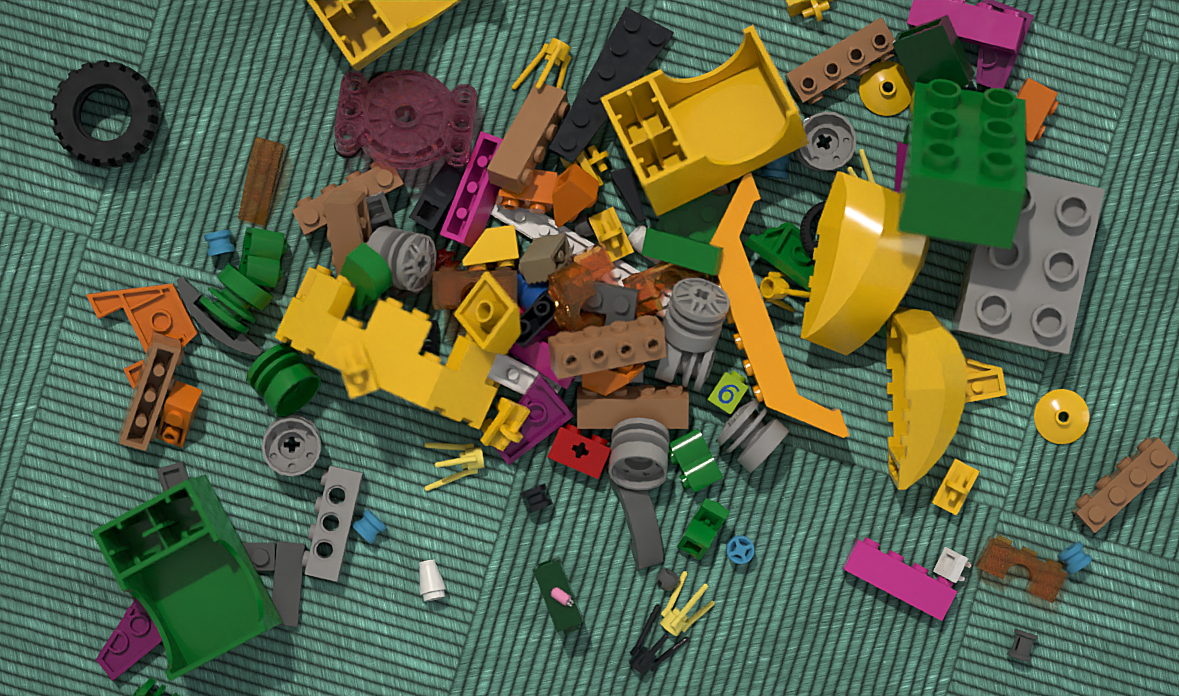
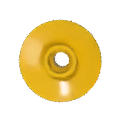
(876, 98)
(1047, 414)

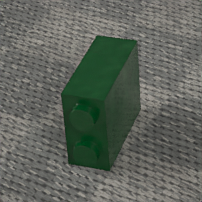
(933, 53)
(550, 576)

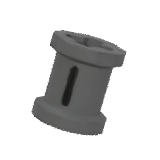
(1022, 645)

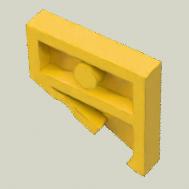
(983, 381)

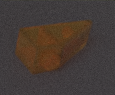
(261, 180)

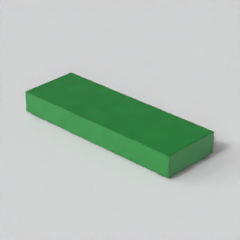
(682, 251)

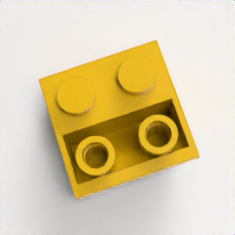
(494, 248)

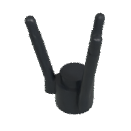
(645, 659)

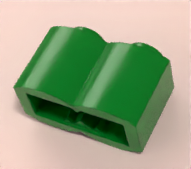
(262, 256)
(695, 461)

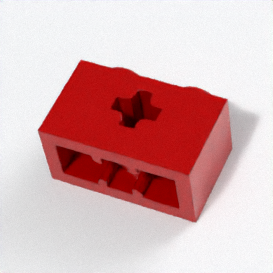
(589, 464)

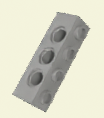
(350, 483)

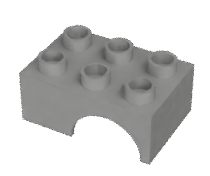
(1036, 286)

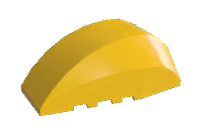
(859, 265)
(925, 392)

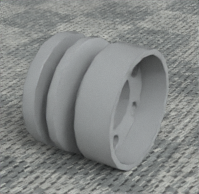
(840, 142)
(408, 255)
(695, 314)
(689, 363)
(751, 435)
(639, 453)
(279, 455)

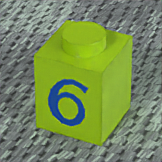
(728, 391)

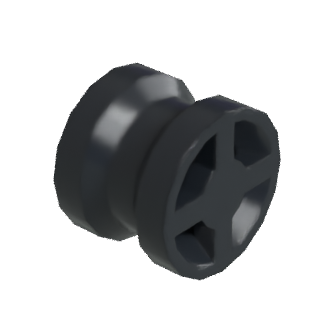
(536, 498)

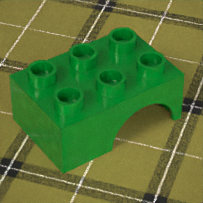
(963, 164)
(188, 574)

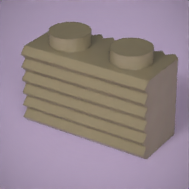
(544, 257)

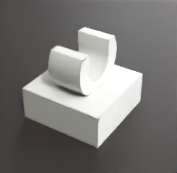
(951, 565)

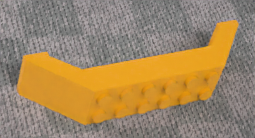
(753, 325)

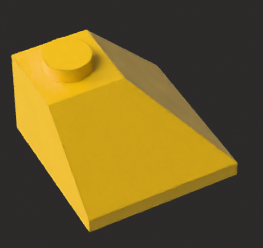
(490, 316)

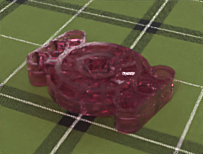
(410, 143)

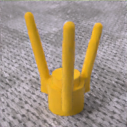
(555, 53)
(775, 288)

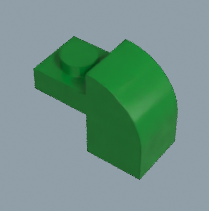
(368, 273)
(703, 528)

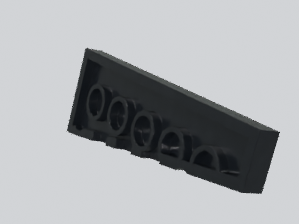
(622, 61)

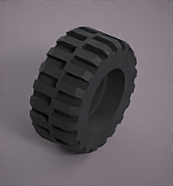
(69, 105)

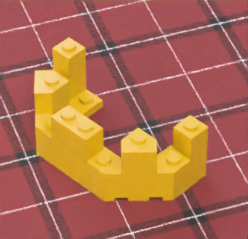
(393, 345)

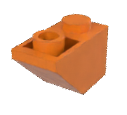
(1039, 103)
(573, 193)
(535, 196)
(609, 380)
(179, 413)

